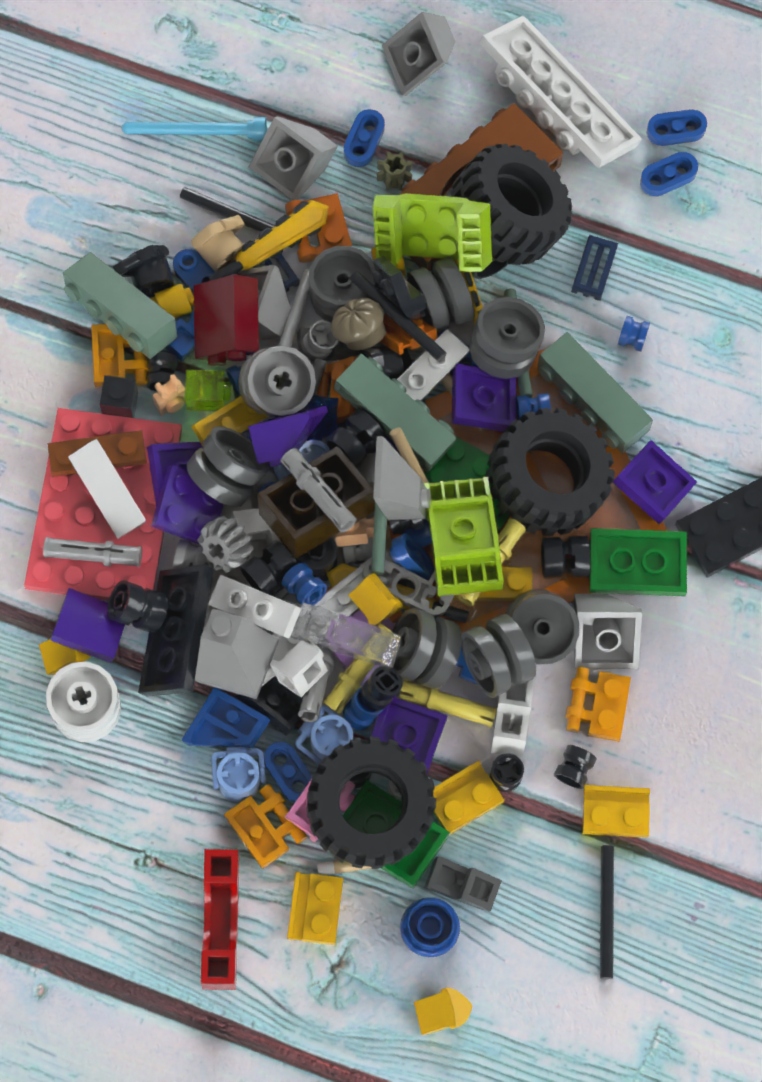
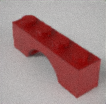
(220, 919)

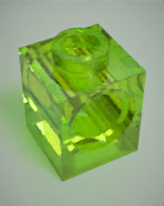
(206, 390)

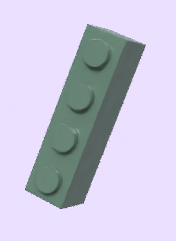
(119, 305)
(594, 393)
(388, 404)

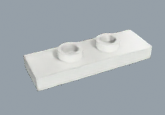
(428, 372)
(255, 606)

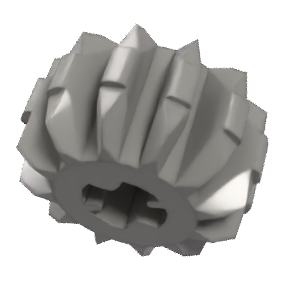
(225, 544)

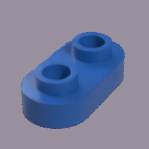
(675, 127)
(362, 140)
(667, 175)
(193, 274)
(411, 556)
(288, 774)

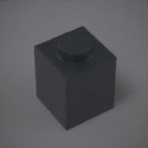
(119, 396)

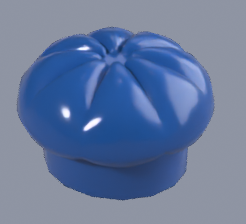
(430, 927)

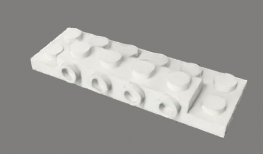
(557, 93)

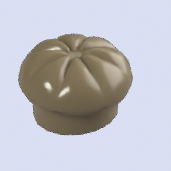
(359, 323)

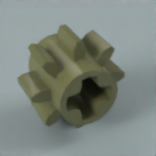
(399, 165)

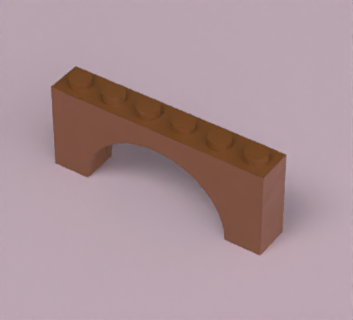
(506, 127)

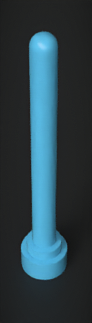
(253, 128)

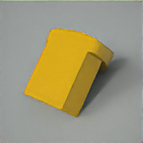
(375, 600)
(58, 656)
(442, 1011)

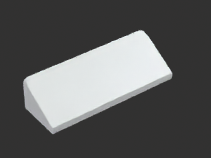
(107, 489)

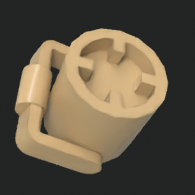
(218, 242)

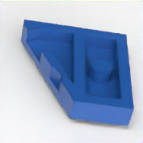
(225, 723)

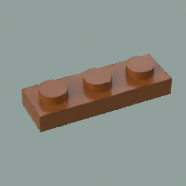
(121, 448)

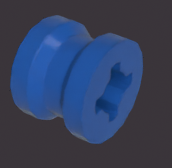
(633, 333)

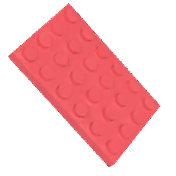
(72, 514)

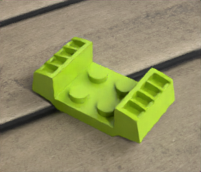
(433, 229)
(464, 537)

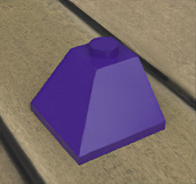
(280, 434)

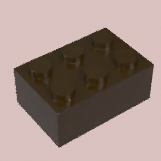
(298, 518)

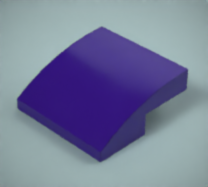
(87, 627)

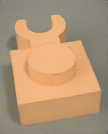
(169, 396)
(358, 533)

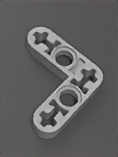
(422, 588)

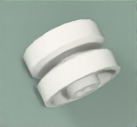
(79, 683)

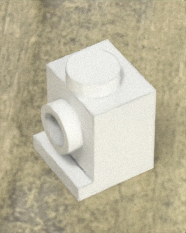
(300, 667)

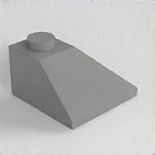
(419, 50)
(292, 156)
(272, 300)
(397, 486)
(607, 632)
(234, 654)

